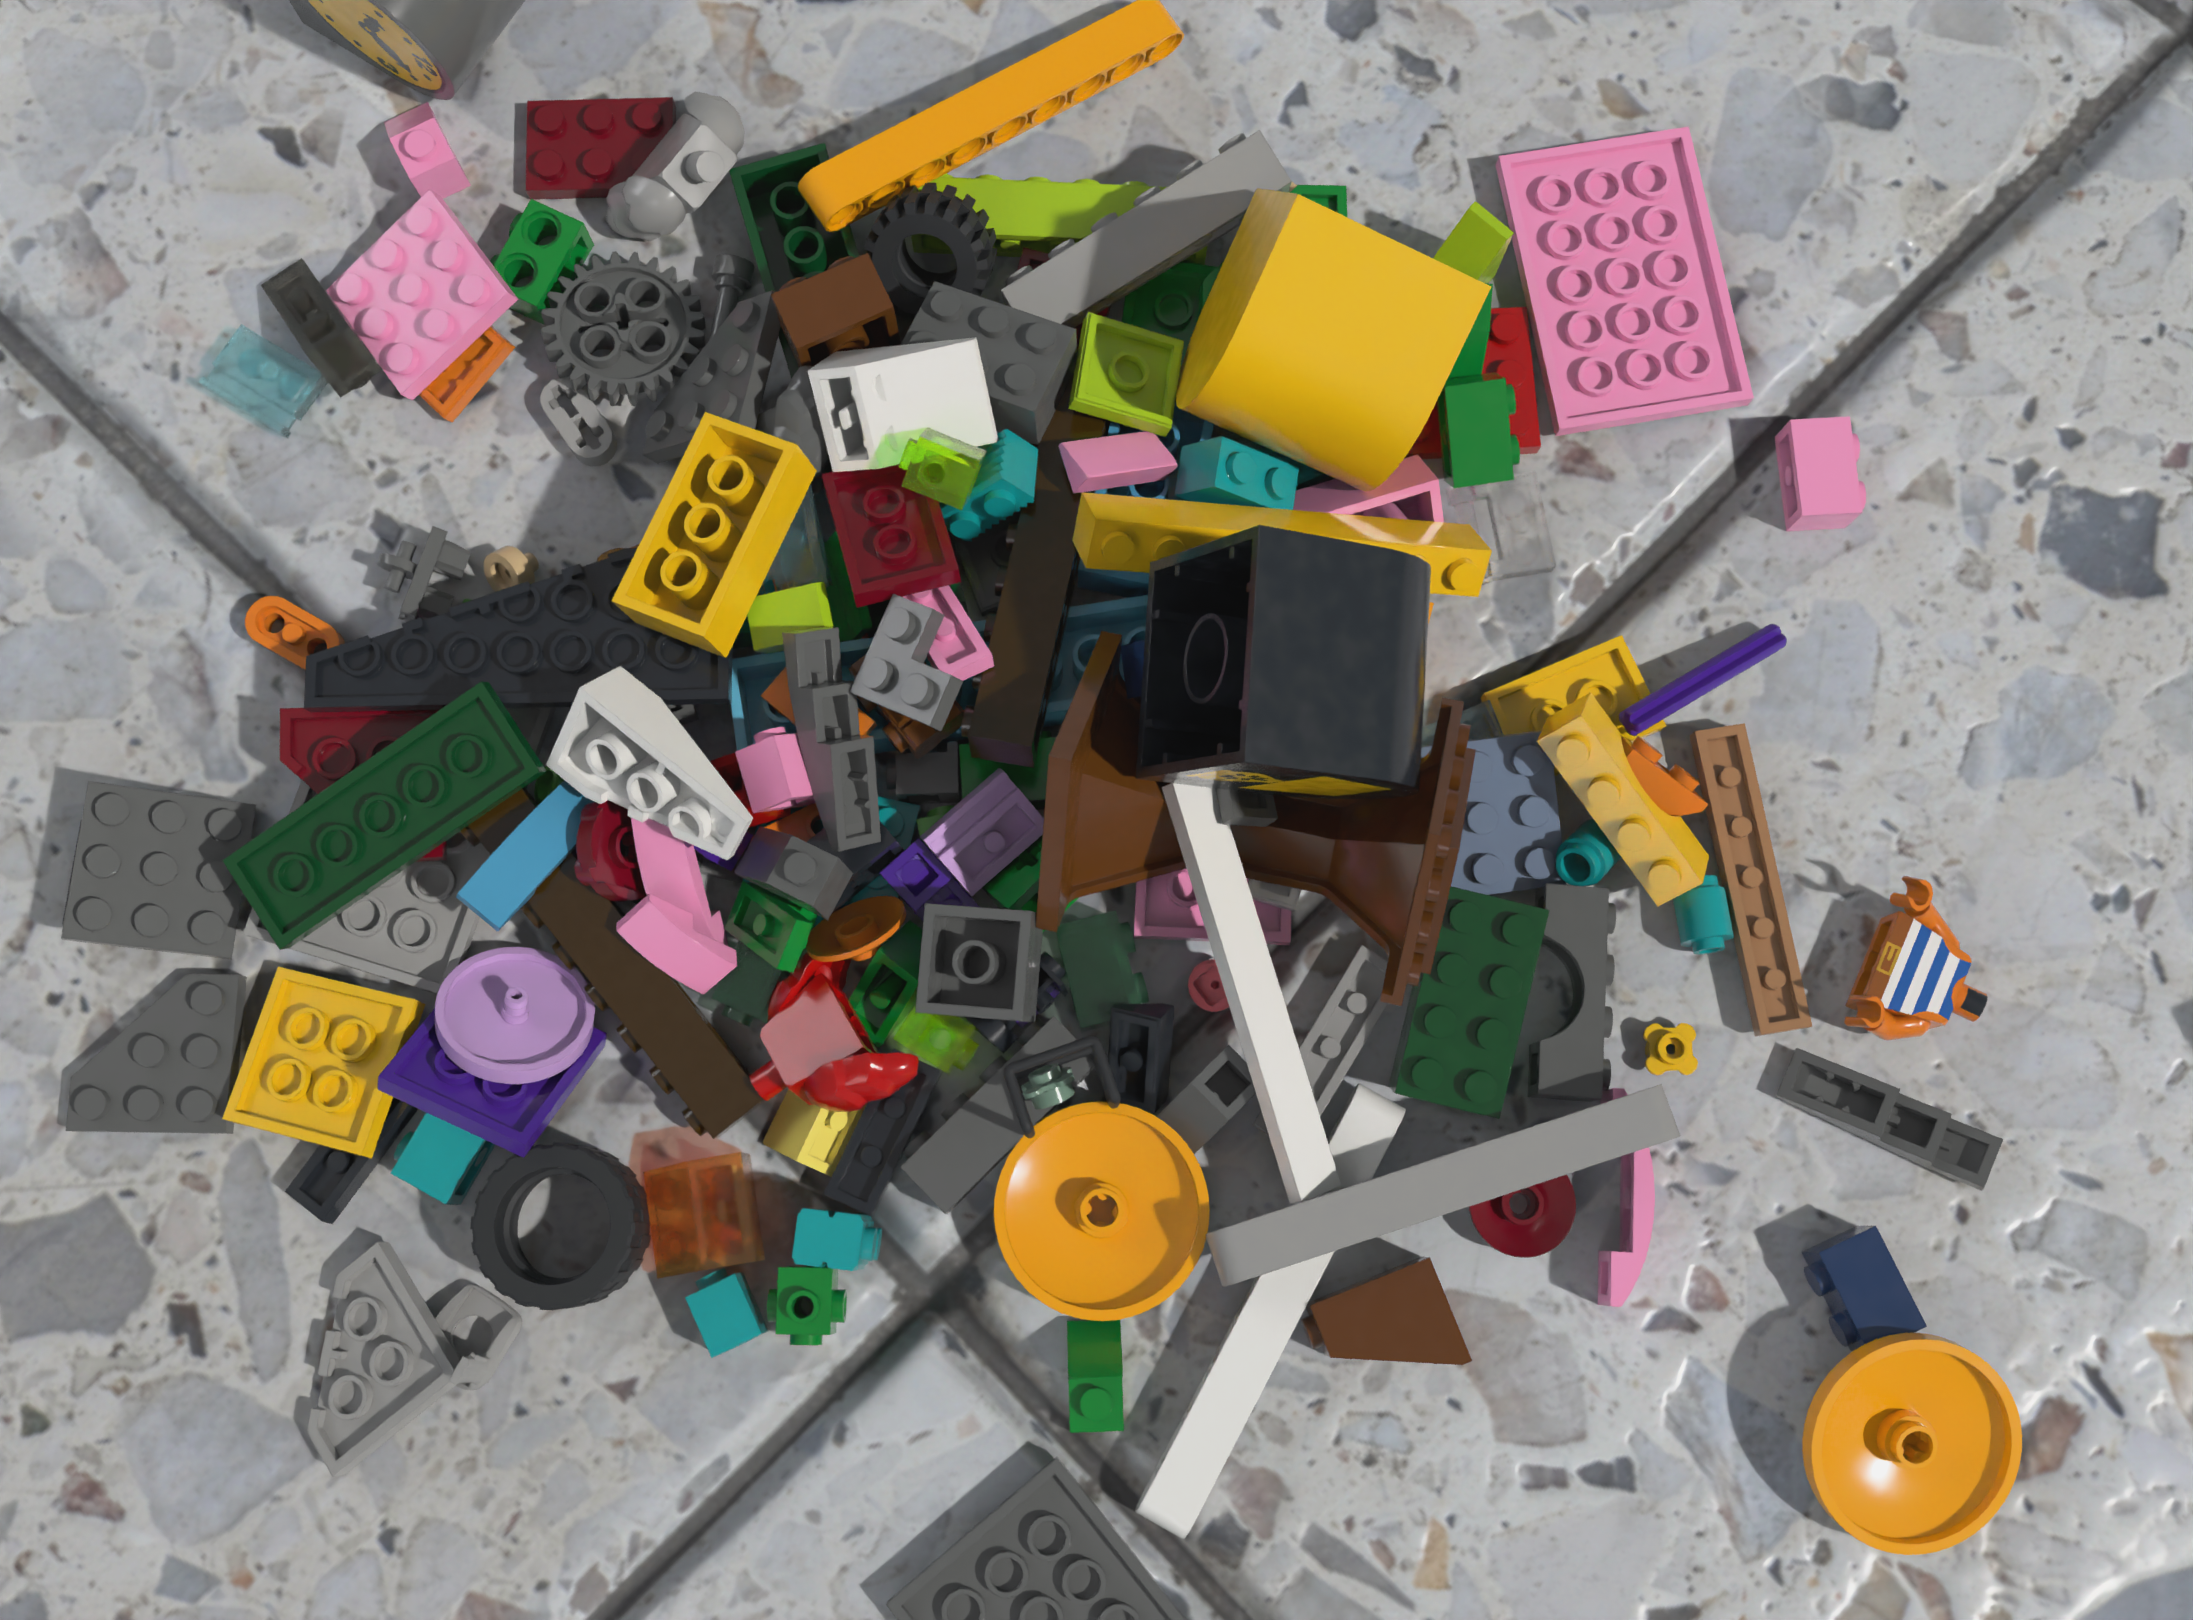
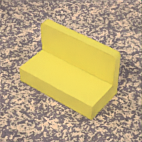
(811, 1133)

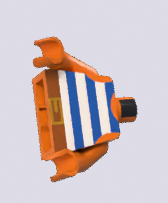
(1913, 972)

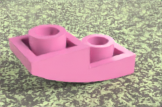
(669, 941)

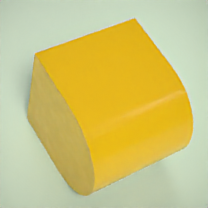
(1326, 339)

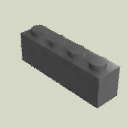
(985, 1127)

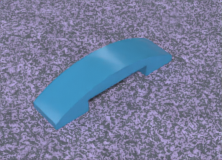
(525, 857)

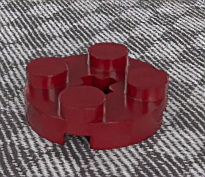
(599, 853)

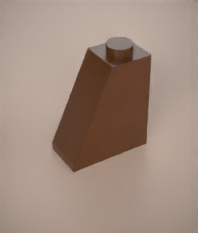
(1388, 1318)

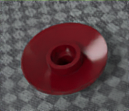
(1537, 1229)

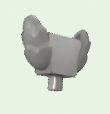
(678, 170)

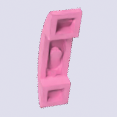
(673, 874)
(1621, 1268)

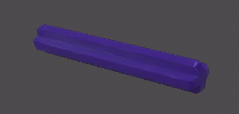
(1702, 679)

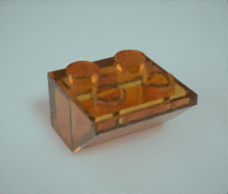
(703, 1214)

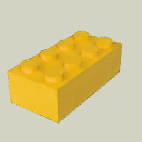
(715, 534)

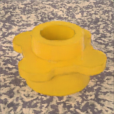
(1655, 1049)

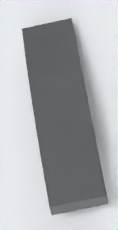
(827, 726)
(1889, 1118)

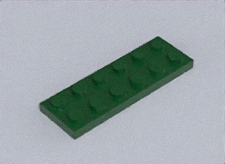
(384, 815)

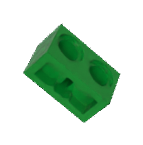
(545, 263)

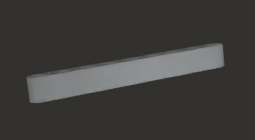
(1442, 1185)

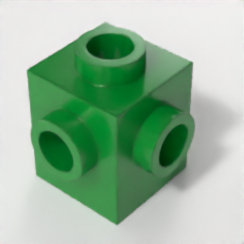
(785, 1303)

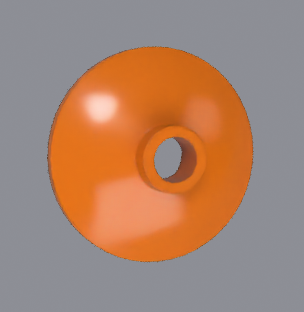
(856, 929)

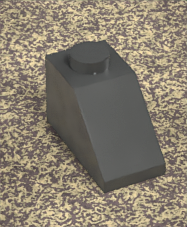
(795, 871)

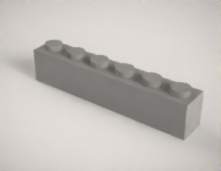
(1150, 237)

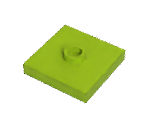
(1126, 374)

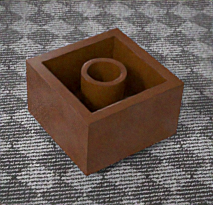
(836, 311)

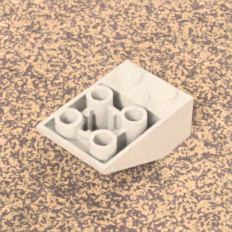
(888, 394)

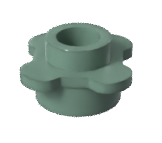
(1049, 1086)

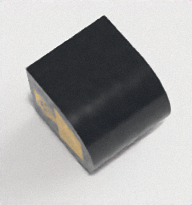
(1285, 667)

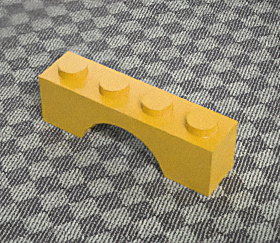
(1594, 764)

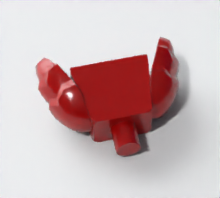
(822, 1045)

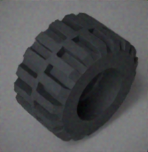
(936, 215)

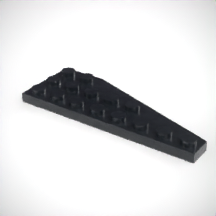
(525, 641)

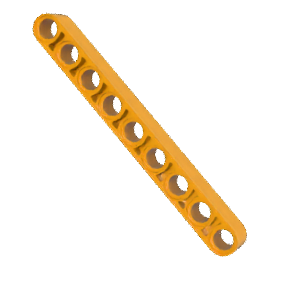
(989, 113)

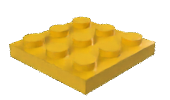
(320, 1061)

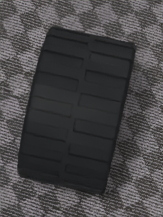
(498, 1213)

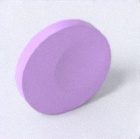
(513, 1015)

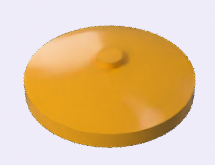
(1101, 1211)
(1912, 1443)

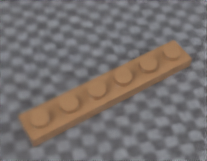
(1750, 880)

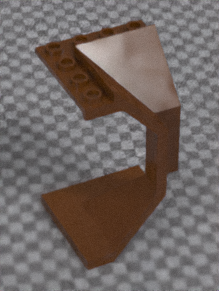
(1373, 858)

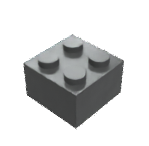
(979, 963)

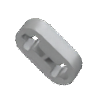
(570, 428)

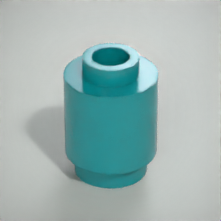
(1586, 855)
(1704, 917)

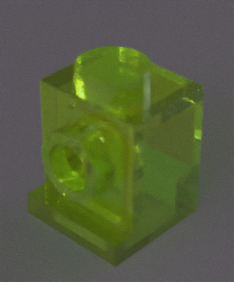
(917, 1034)

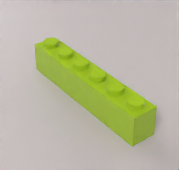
(1039, 211)

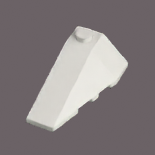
(635, 753)

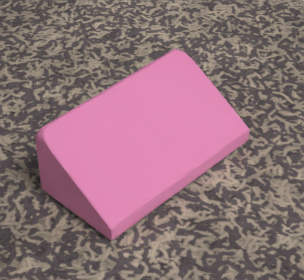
(1116, 461)

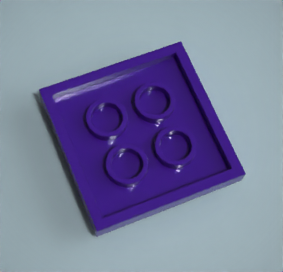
(496, 1112)

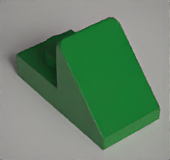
(770, 925)
(1095, 1376)

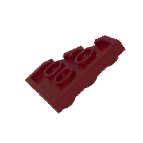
(332, 744)

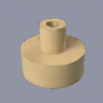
(509, 568)

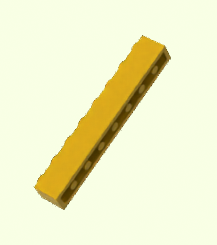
(1134, 531)

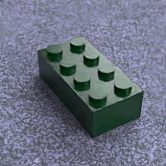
(1471, 1006)

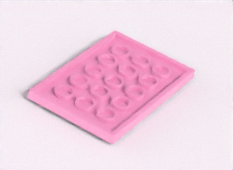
(1623, 281)

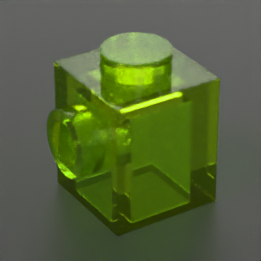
(941, 467)

